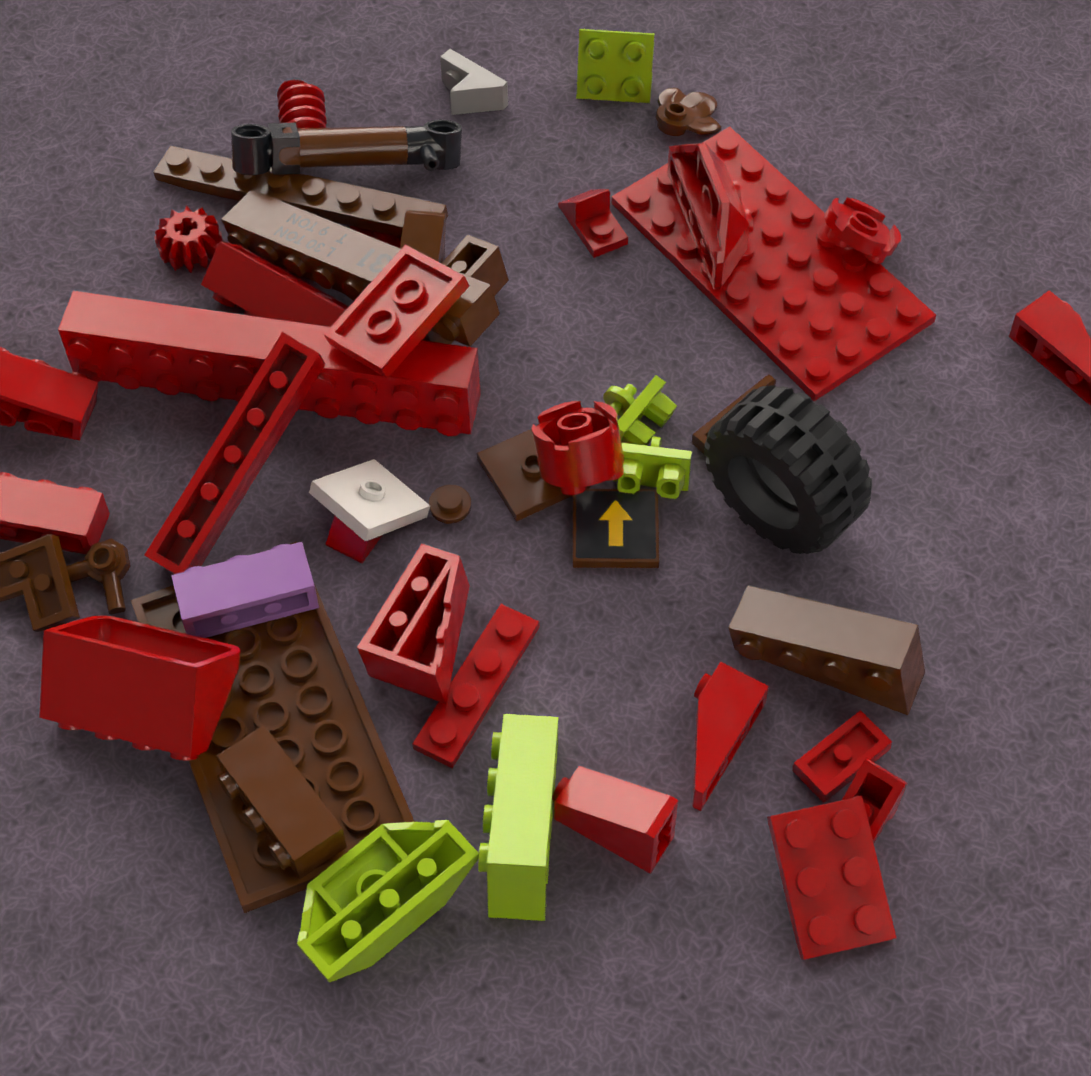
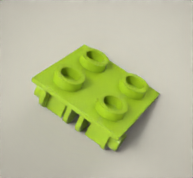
(615, 65)

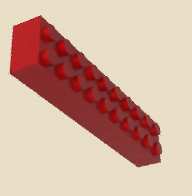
(222, 352)

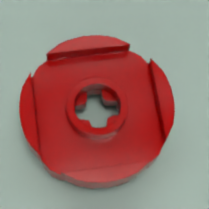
(861, 228)

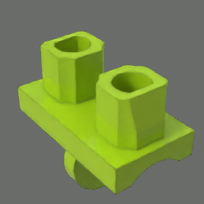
(649, 403)
(655, 467)

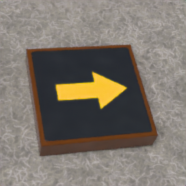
(615, 529)

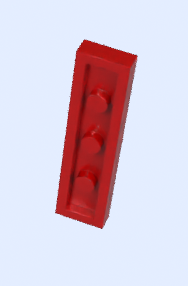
(476, 686)

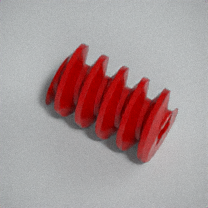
(301, 104)

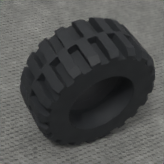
(788, 469)

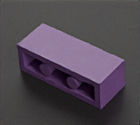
(245, 590)

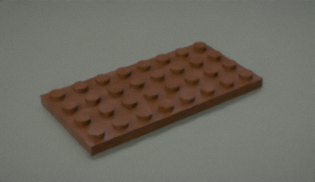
(308, 700)

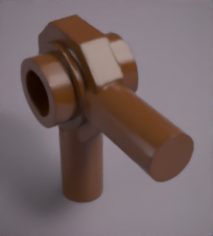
(107, 564)

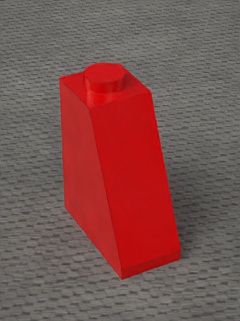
(617, 815)

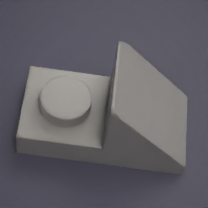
(471, 85)

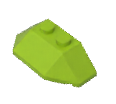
(381, 894)

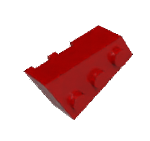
(419, 626)

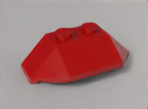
(710, 208)

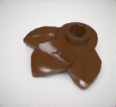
(690, 110)

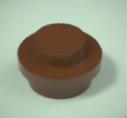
(450, 504)

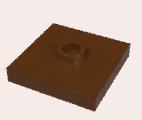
(517, 478)

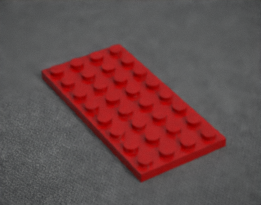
(794, 292)

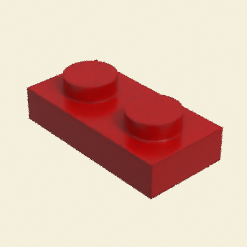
(840, 755)

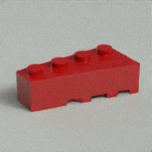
(44, 397)

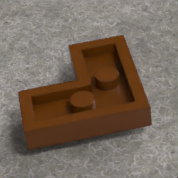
(43, 578)

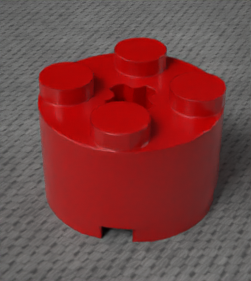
(578, 446)

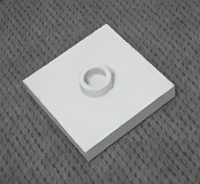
(369, 499)

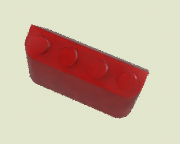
(136, 683)

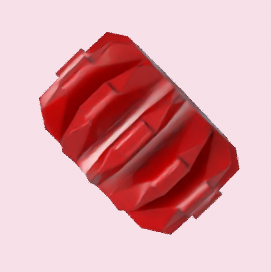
(188, 238)

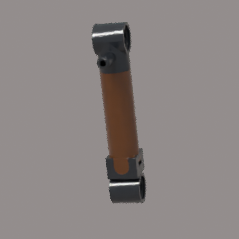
(288, 149)

